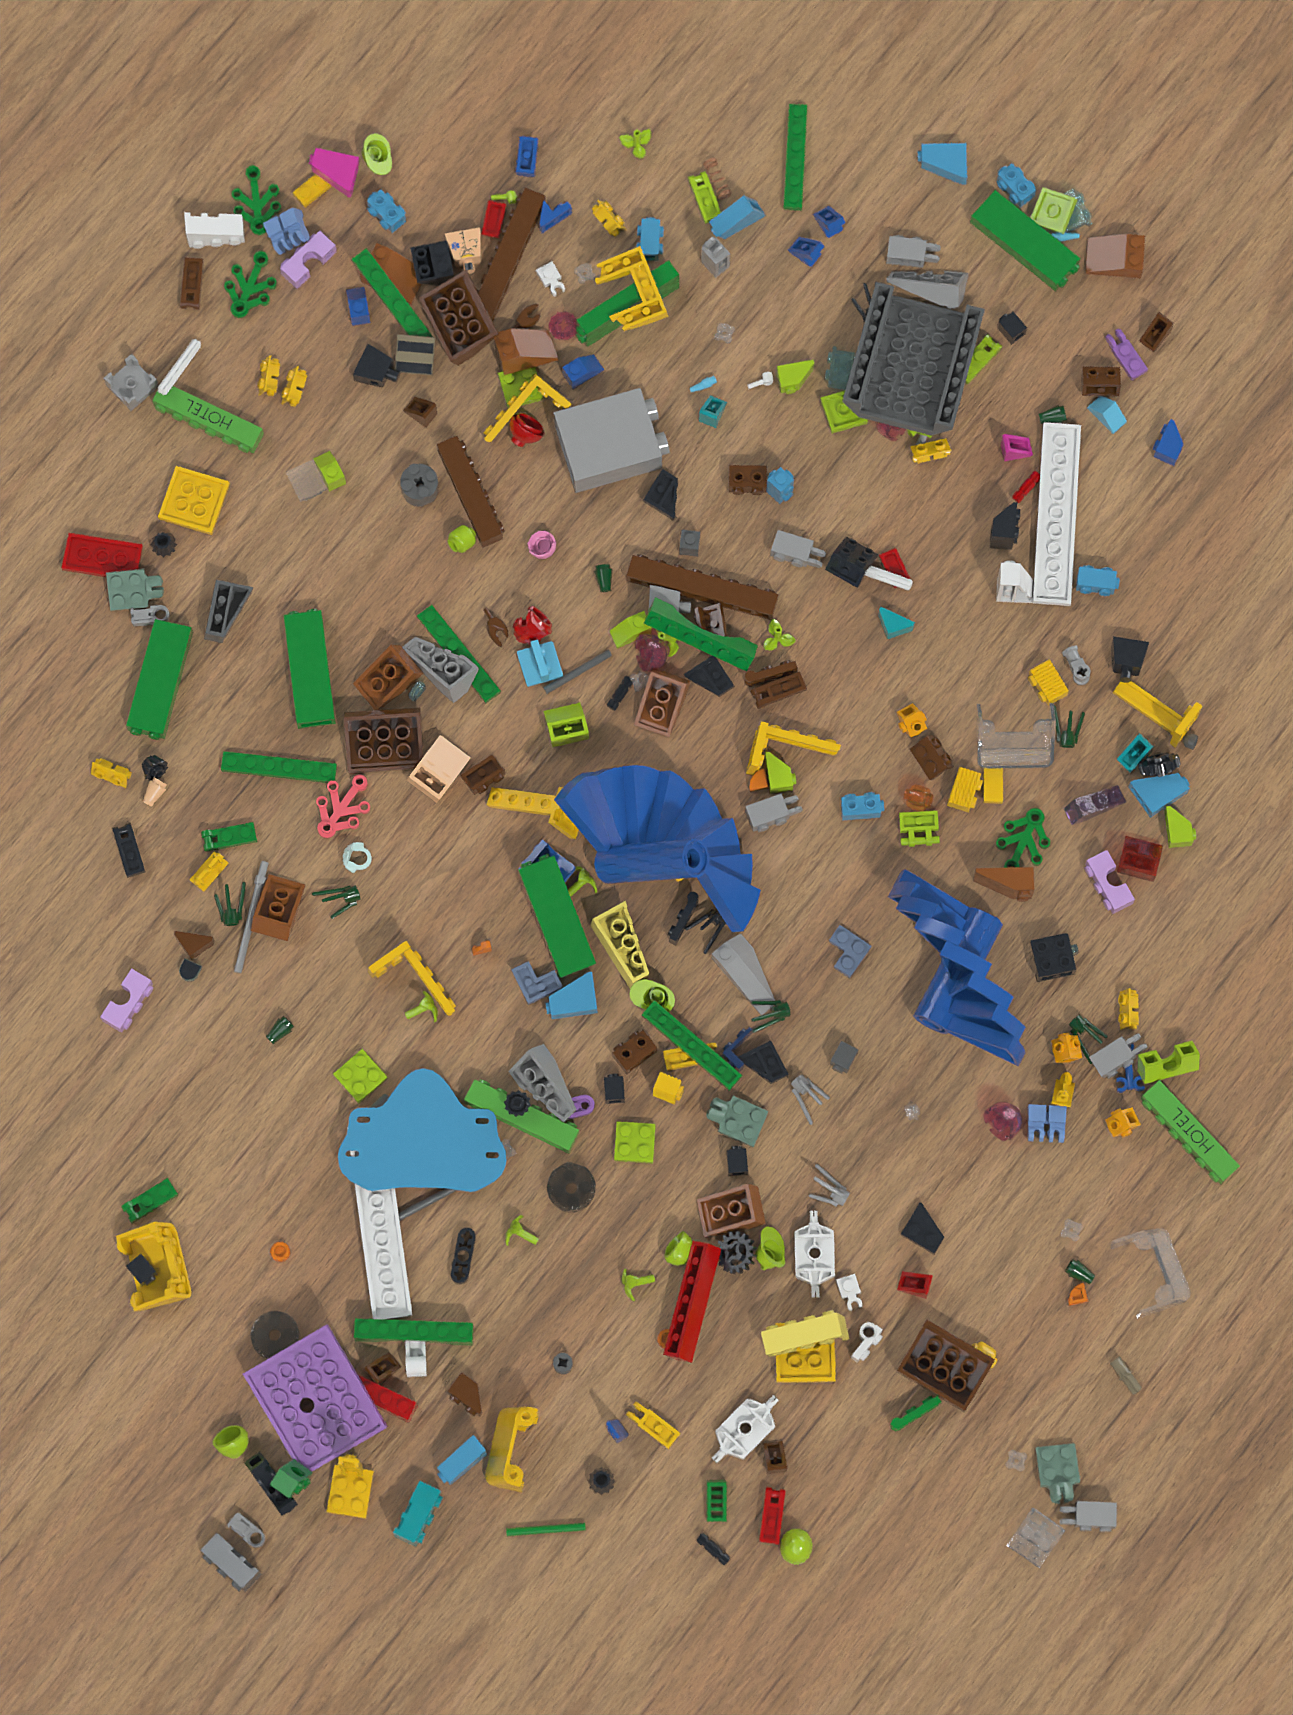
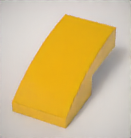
(993, 785)

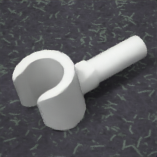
(767, 380)

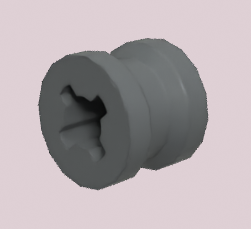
(564, 1366)

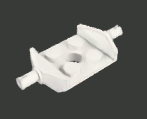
(809, 1269)
(735, 1442)

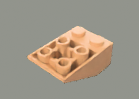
(438, 769)

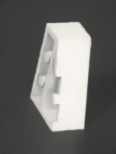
(214, 230)
(1014, 583)

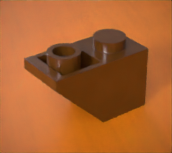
(467, 1393)

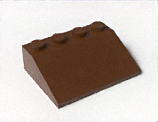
(459, 318)
(383, 739)
(945, 1365)

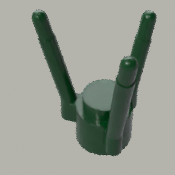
(1068, 738)
(349, 894)
(231, 917)
(779, 1012)
(1082, 1025)

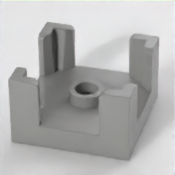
(131, 383)

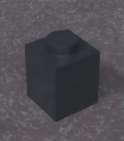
(1011, 327)
(614, 1089)
(737, 1161)
(142, 1270)

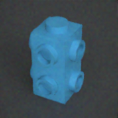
(1016, 185)
(383, 207)
(650, 236)
(780, 485)
(1097, 580)
(861, 807)

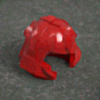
(533, 627)

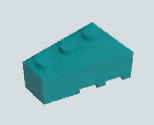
(418, 1514)

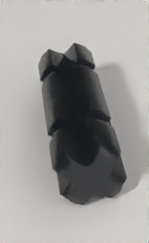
(620, 693)
(713, 1549)

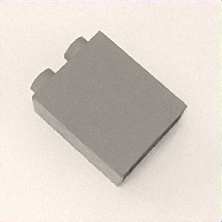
(610, 439)

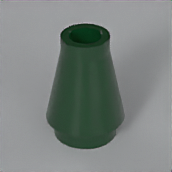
(1053, 415)
(604, 577)
(279, 1030)
(1078, 1271)

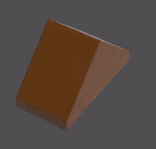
(1157, 332)
(421, 410)
(194, 943)
(382, 1368)
(775, 1457)

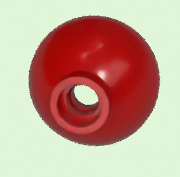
(525, 429)

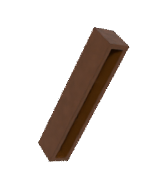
(470, 492)

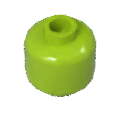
(462, 539)

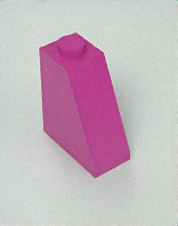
(336, 169)

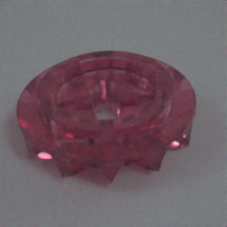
(556, 330)

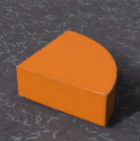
(758, 781)
(483, 948)
(1077, 1295)

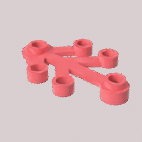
(341, 809)

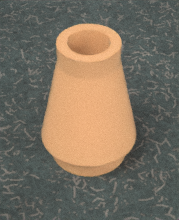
(154, 791)

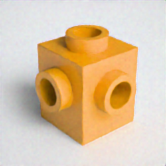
(911, 720)
(1066, 1048)
(1122, 1122)

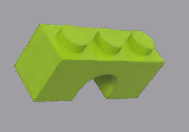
(1182, 1061)

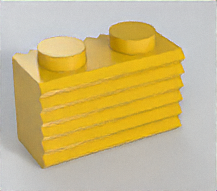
(1048, 682)
(964, 789)
(668, 1088)

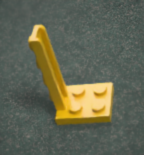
(515, 402)
(1157, 711)
(790, 737)
(535, 804)
(395, 957)
(350, 1488)

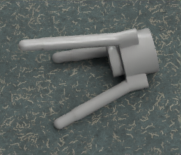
(802, 1086)
(838, 1194)

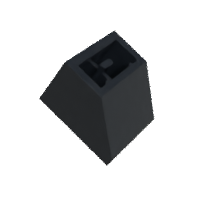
(432, 263)
(1004, 529)

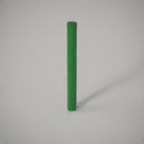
(545, 1529)

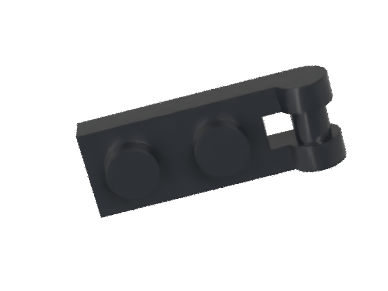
(129, 850)
(683, 918)

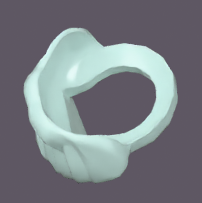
(351, 866)

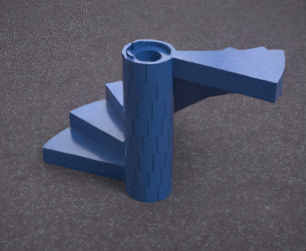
(661, 829)
(959, 994)

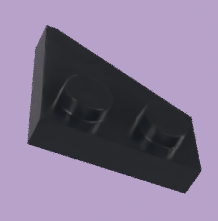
(663, 494)
(711, 677)
(765, 1062)
(923, 1230)

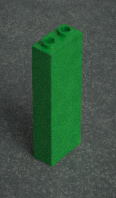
(1025, 241)
(597, 322)
(309, 668)
(159, 679)
(556, 915)

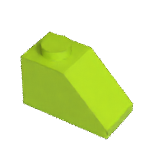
(793, 375)
(330, 471)
(629, 629)
(778, 774)
(1178, 829)

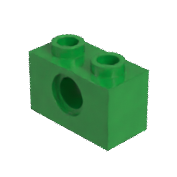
(292, 1478)

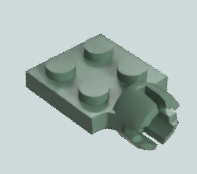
(132, 589)
(737, 1119)
(1058, 1470)

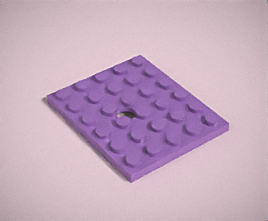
(342, 1409)

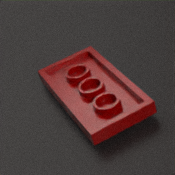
(100, 555)

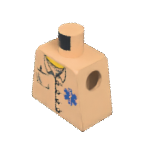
(465, 248)

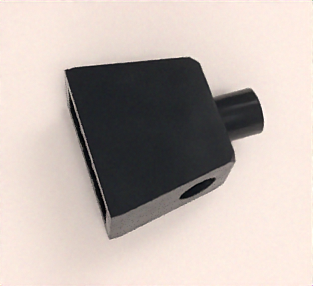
(375, 368)
(1127, 657)

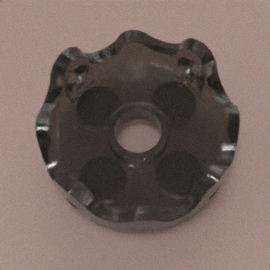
(567, 1174)
(273, 1321)

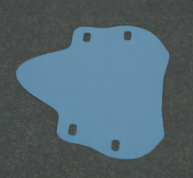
(422, 1140)

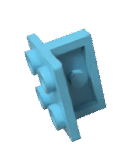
(539, 663)

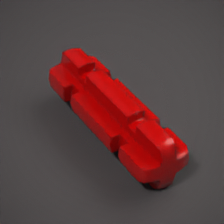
(1026, 487)

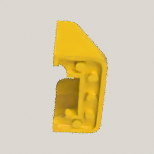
(162, 1250)
(499, 1470)

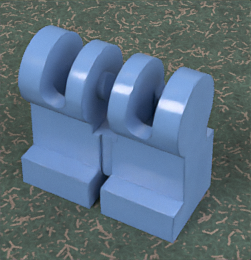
(279, 227)
(1039, 1117)

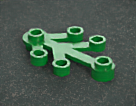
(257, 203)
(249, 287)
(1025, 837)

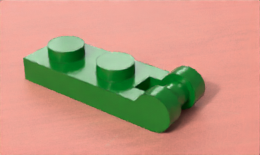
(229, 836)
(150, 1200)
(915, 1413)

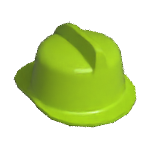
(377, 154)
(646, 991)
(771, 1249)

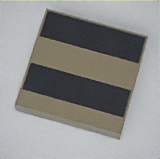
(415, 354)

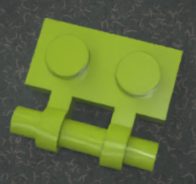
(919, 822)

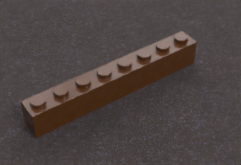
(510, 249)
(703, 587)

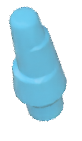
(1066, 236)
(705, 383)

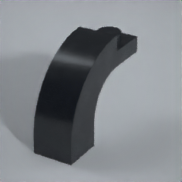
(264, 1475)

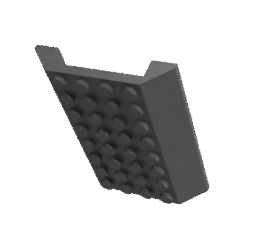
(912, 362)

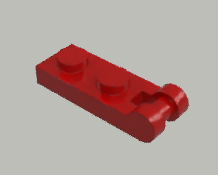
(772, 1516)

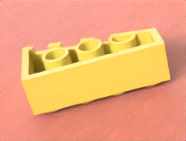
(621, 943)
(804, 1333)

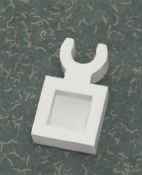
(549, 277)
(849, 1289)

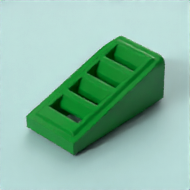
(716, 1483)

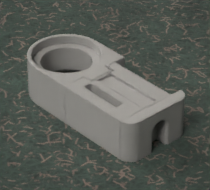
(147, 616)
(245, 1528)

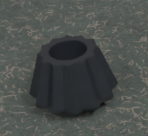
(163, 544)
(154, 767)
(517, 1103)
(601, 1481)

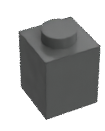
(689, 543)
(843, 1057)

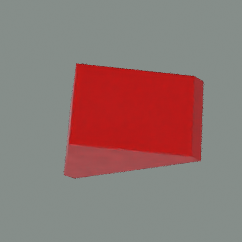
(915, 1284)

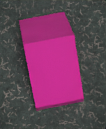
(1015, 447)

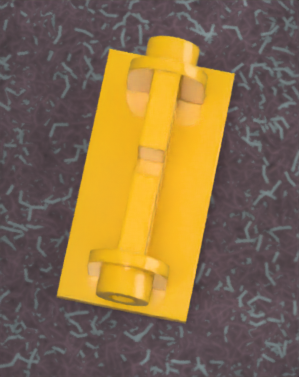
(603, 212)
(295, 379)
(266, 383)
(922, 452)
(102, 770)
(209, 871)
(1127, 1018)
(1063, 1090)

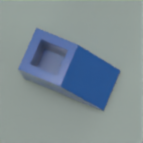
(1170, 445)

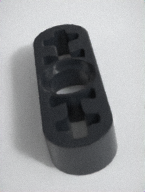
(455, 1269)

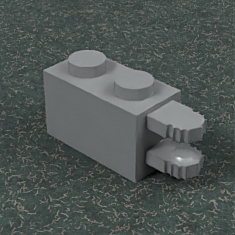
(910, 251)
(715, 256)
(795, 550)
(771, 812)
(1116, 1055)
(1092, 1515)

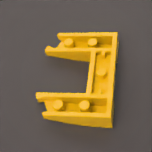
(634, 263)

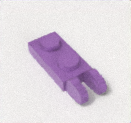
(1126, 355)

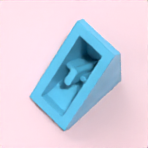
(1107, 413)

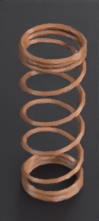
(712, 165)

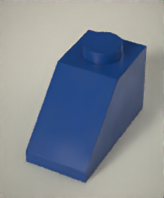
(358, 306)
(581, 370)

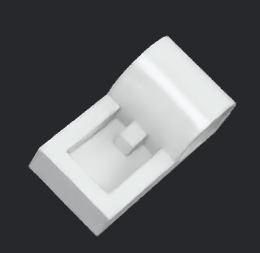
(862, 1351)
(416, 1359)

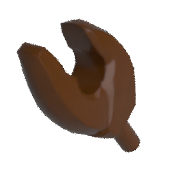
(524, 321)
(493, 626)

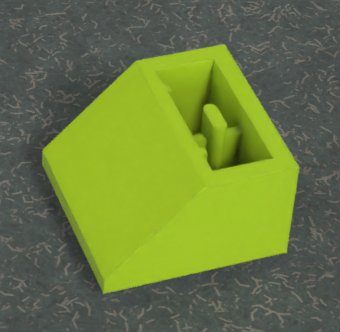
(566, 724)

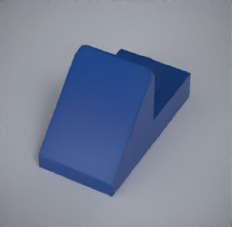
(551, 218)
(829, 221)
(806, 250)

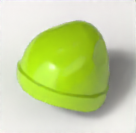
(678, 1249)
(231, 1441)
(796, 1546)

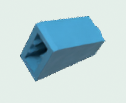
(945, 160)
(736, 217)
(1159, 792)
(574, 999)
(461, 1460)

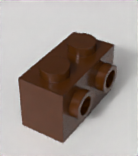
(1100, 381)
(747, 479)
(634, 1051)

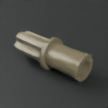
(1126, 1375)

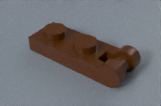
(192, 282)
(770, 673)
(779, 689)

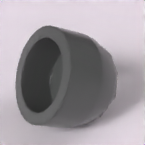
(1190, 741)

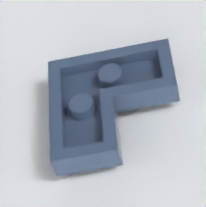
(854, 950)
(533, 987)

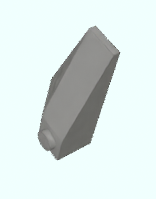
(942, 289)
(444, 669)
(743, 969)
(542, 1078)

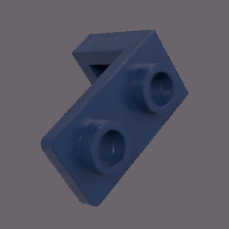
(728, 1049)

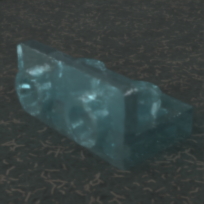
(1080, 215)
(839, 369)

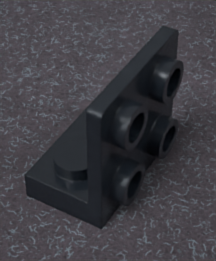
(851, 561)
(1053, 957)

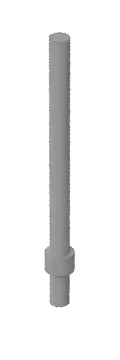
(259, 882)

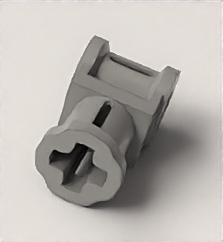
(1077, 665)

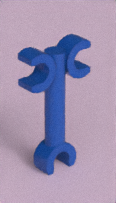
(1129, 1083)

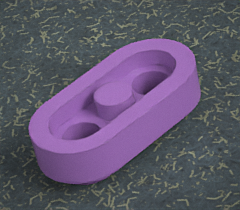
(578, 1101)

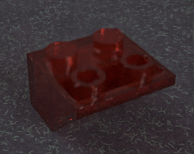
(1139, 858)

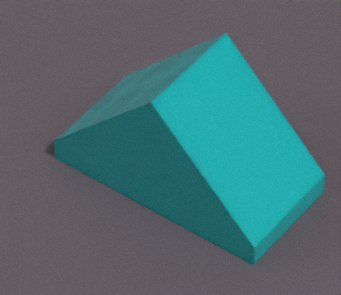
(712, 411)
(894, 624)
(1135, 753)

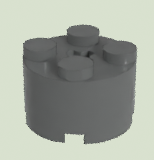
(416, 475)

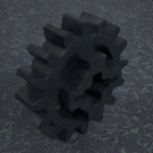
(1159, 764)
(744, 1250)

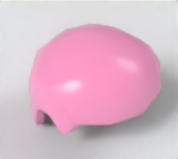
(542, 544)

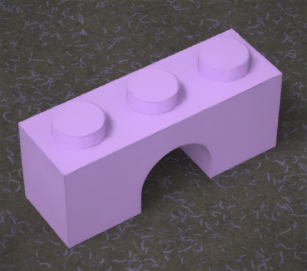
(316, 247)
(1115, 896)
(120, 1015)

